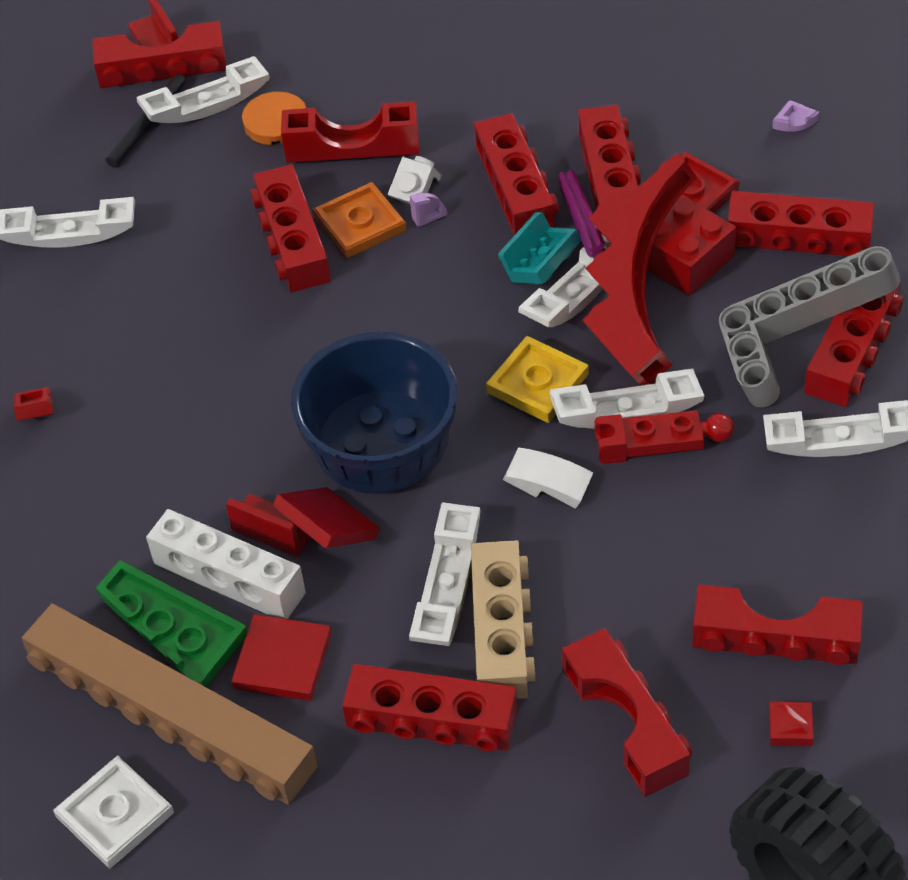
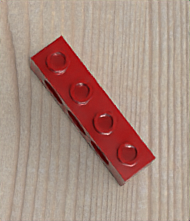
(607, 153)
(514, 171)
(801, 223)
(290, 228)
(849, 348)
(415, 692)

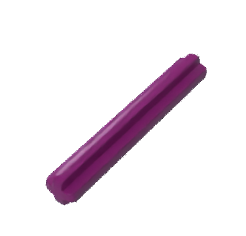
(580, 211)

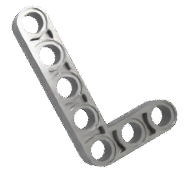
(796, 306)

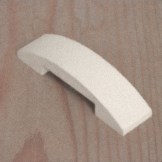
(207, 99)
(67, 229)
(566, 296)
(670, 394)
(837, 435)
(447, 575)

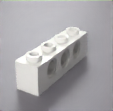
(226, 564)

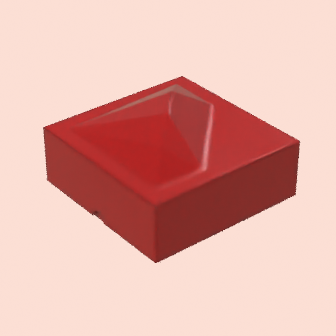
(33, 403)
(790, 723)

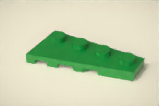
(178, 627)

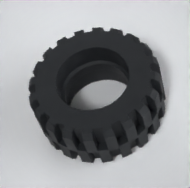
(810, 831)

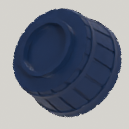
(376, 410)

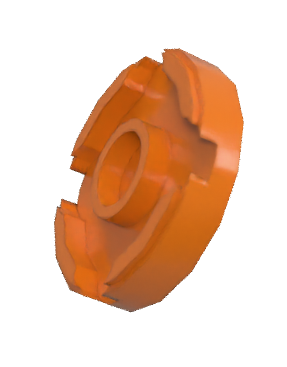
(263, 115)

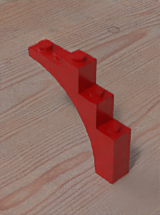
(620, 270)

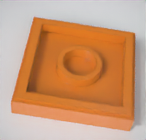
(359, 220)

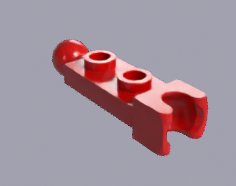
(657, 434)

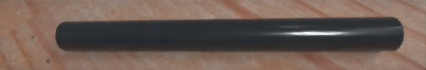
(139, 127)

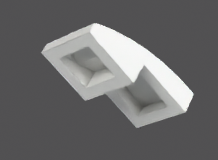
(540, 471)

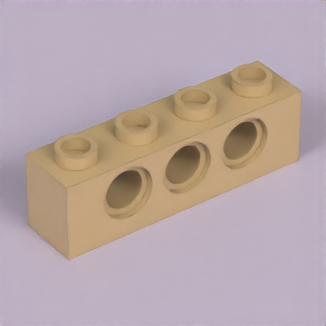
(493, 566)

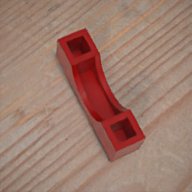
(193, 53)
(314, 138)
(824, 634)
(601, 671)

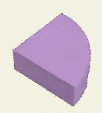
(795, 117)
(426, 208)

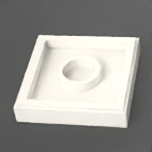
(113, 811)

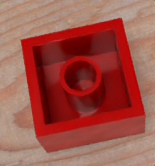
(691, 246)

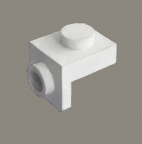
(413, 178)

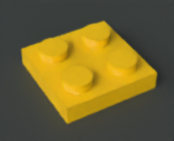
(531, 373)

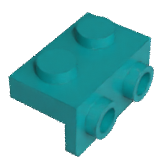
(537, 250)

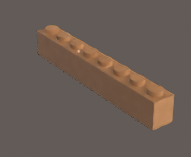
(170, 704)

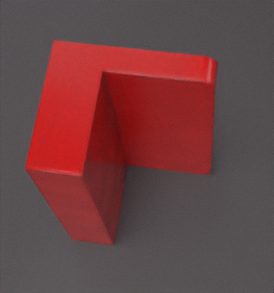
(154, 29)
(264, 523)

